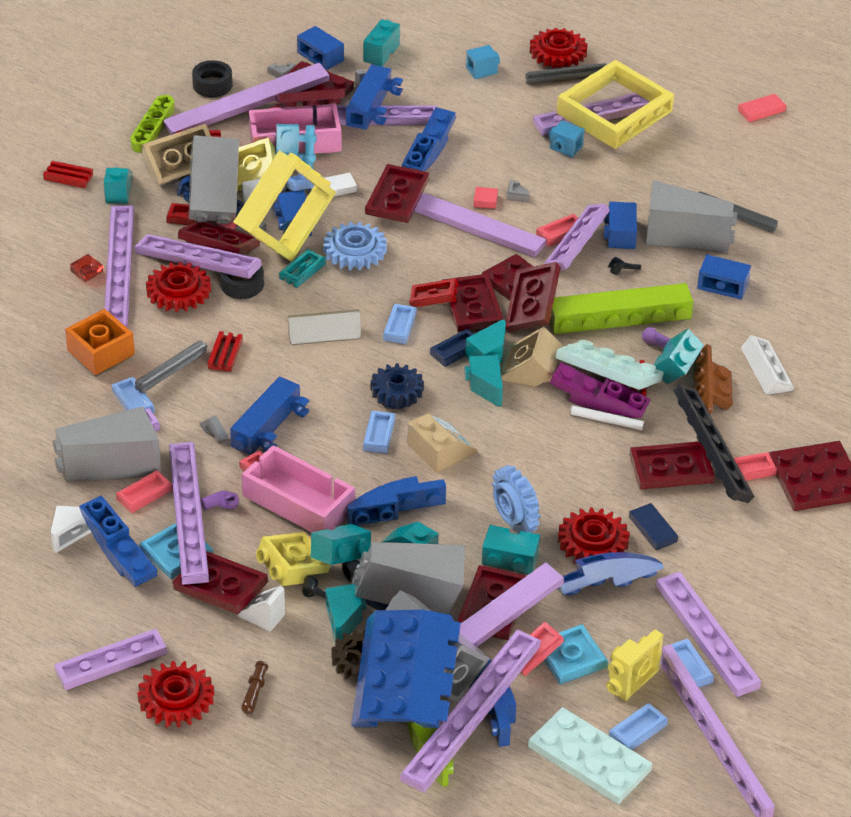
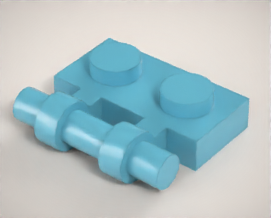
(288, 141)

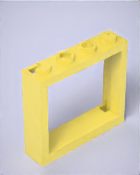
(615, 135)
(266, 194)

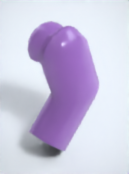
(653, 337)
(221, 499)

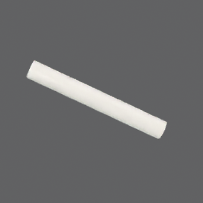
(607, 417)

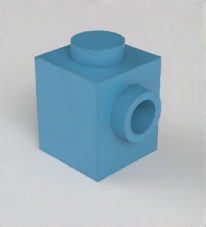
(482, 61)
(566, 138)

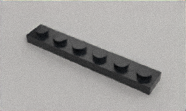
(714, 444)

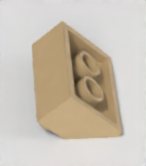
(170, 156)

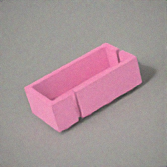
(328, 129)
(297, 490)

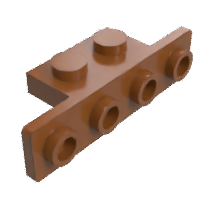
(712, 381)

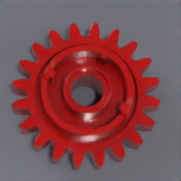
(558, 48)
(178, 287)
(592, 534)
(175, 694)

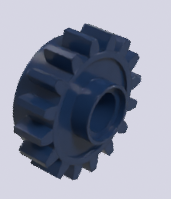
(397, 386)

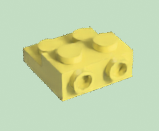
(254, 160)
(289, 558)
(634, 664)

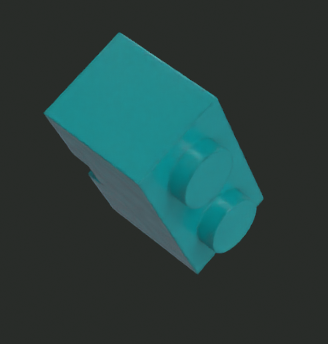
(381, 42)
(678, 356)
(340, 545)
(510, 550)

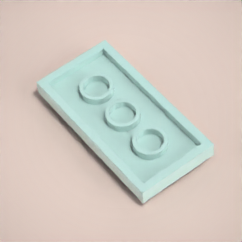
(607, 364)
(590, 755)

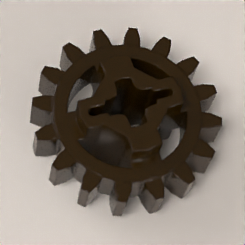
(347, 654)

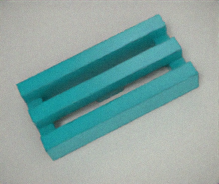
(305, 270)

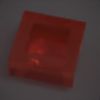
(86, 267)

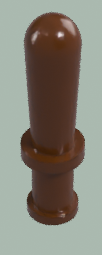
(256, 682)

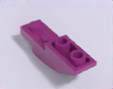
(599, 396)

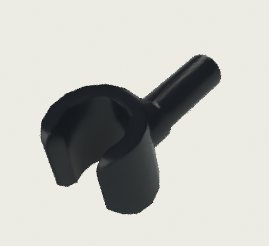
(617, 264)
(310, 588)

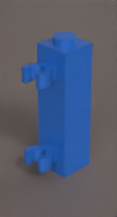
(366, 101)
(265, 415)

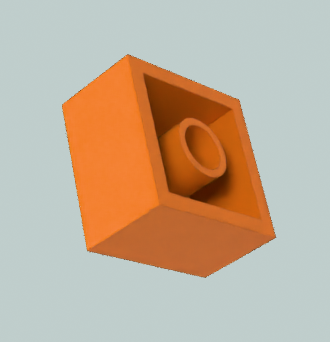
(100, 341)

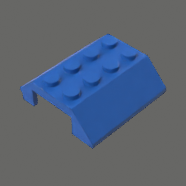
(405, 668)

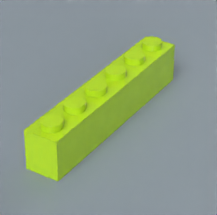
(621, 308)

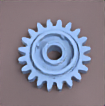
(355, 246)
(515, 499)

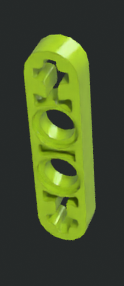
(148, 122)

